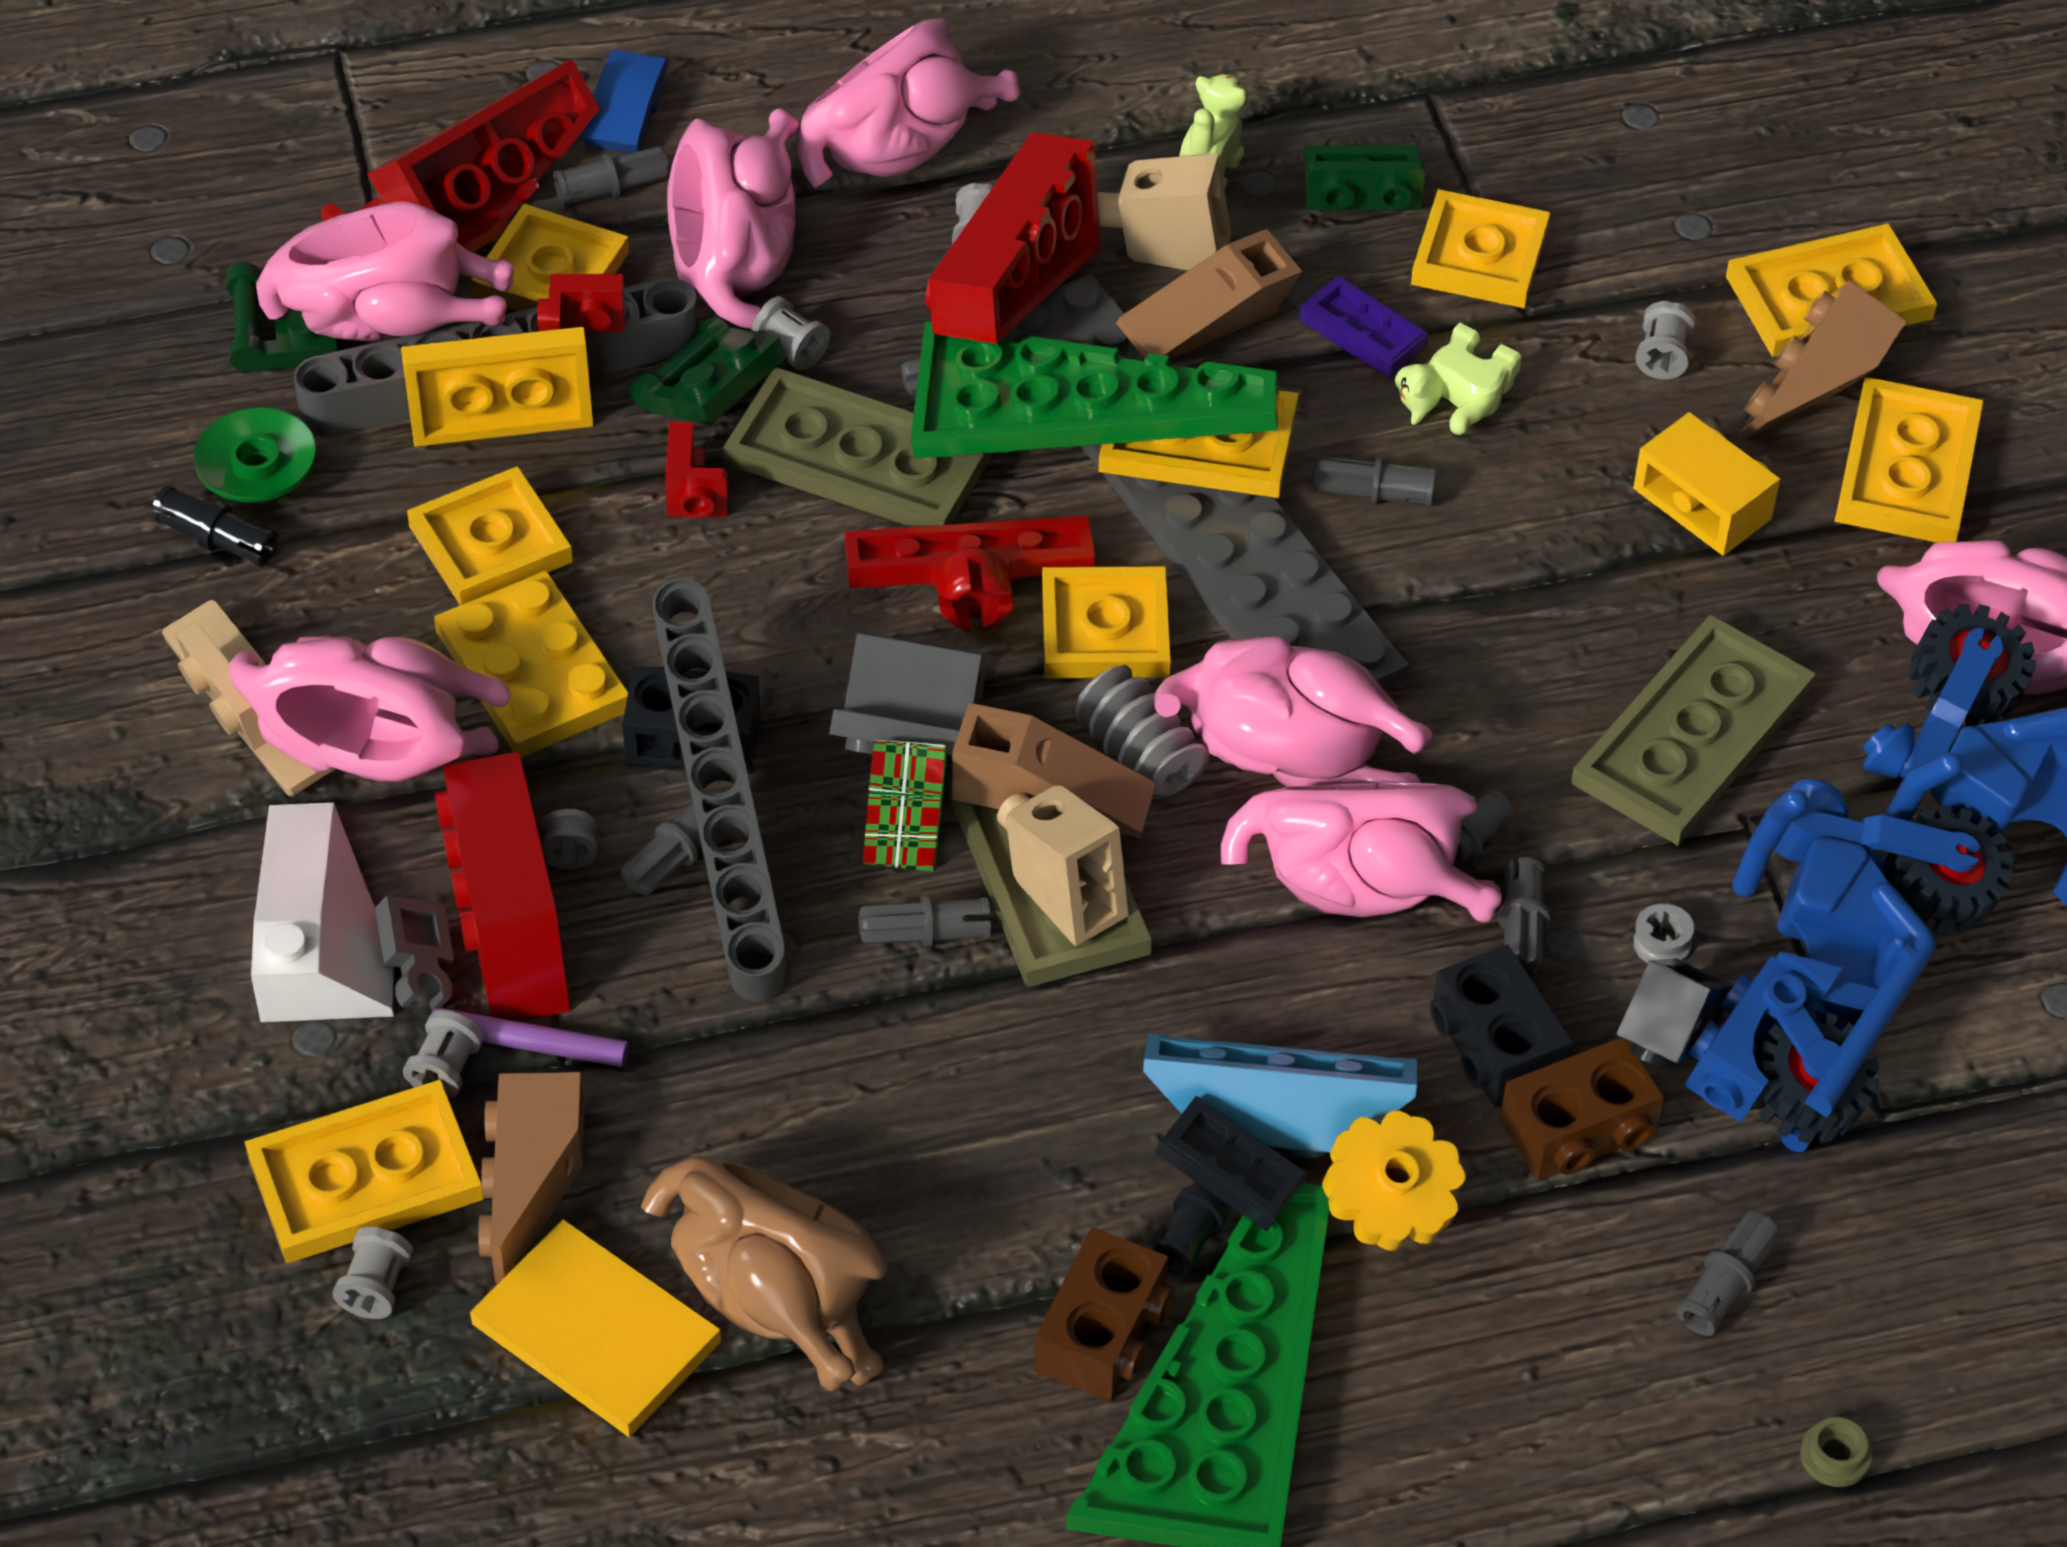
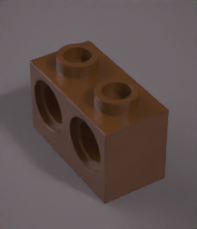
(1577, 1098)
(1092, 1311)

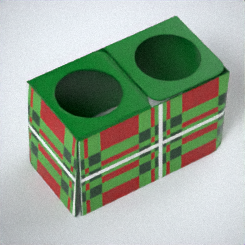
(904, 804)

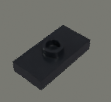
(1231, 1163)

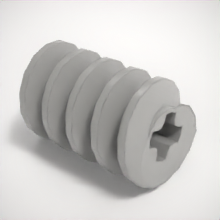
(1125, 723)

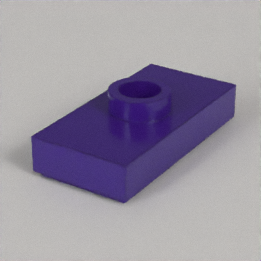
(1364, 326)

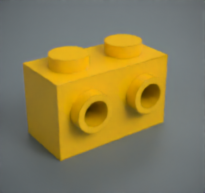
(1706, 483)

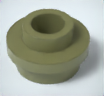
(1841, 1436)

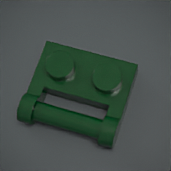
(293, 337)
(708, 373)

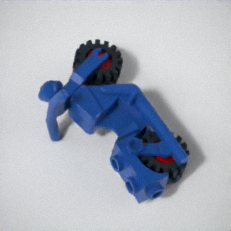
(1994, 768)
(1861, 954)

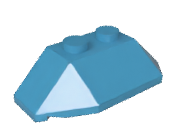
(1281, 1093)

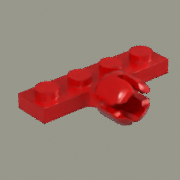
(968, 561)

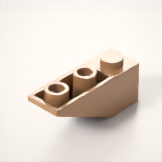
(1214, 298)
(1839, 348)
(1017, 753)
(535, 1160)

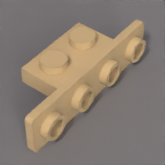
(206, 645)

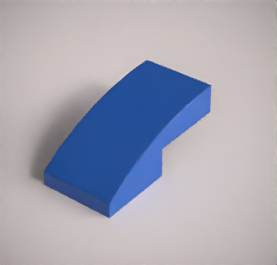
(626, 97)

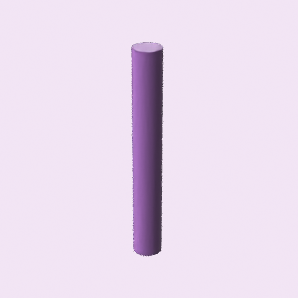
(549, 1040)

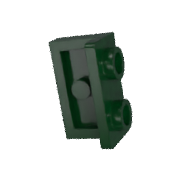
(1363, 177)

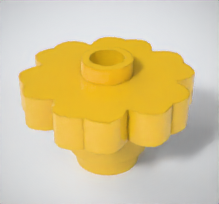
(1393, 1180)

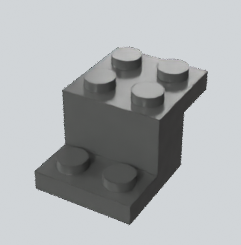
(909, 692)

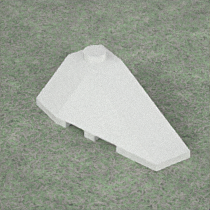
(315, 924)

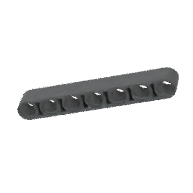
(368, 381)
(725, 813)

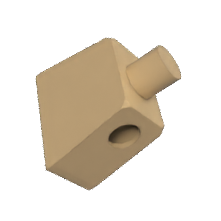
(1170, 210)
(1067, 860)

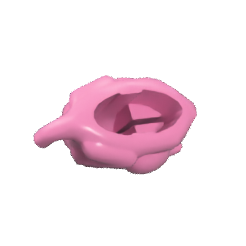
(897, 106)
(732, 212)
(380, 275)
(1983, 572)
(365, 706)
(1290, 712)
(1364, 846)

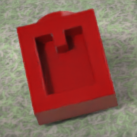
(585, 302)
(691, 486)

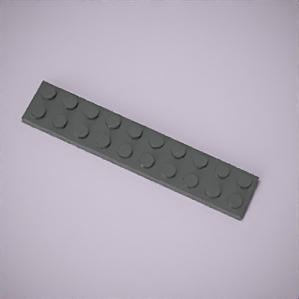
(1227, 545)

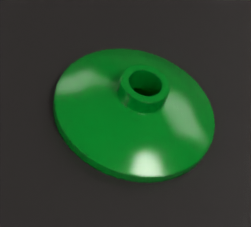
(255, 454)

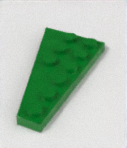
(1074, 394)
(1222, 1407)

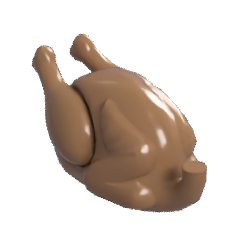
(774, 1260)

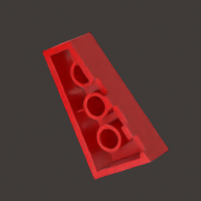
(1020, 241)
(503, 886)

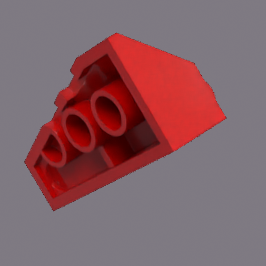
(492, 158)

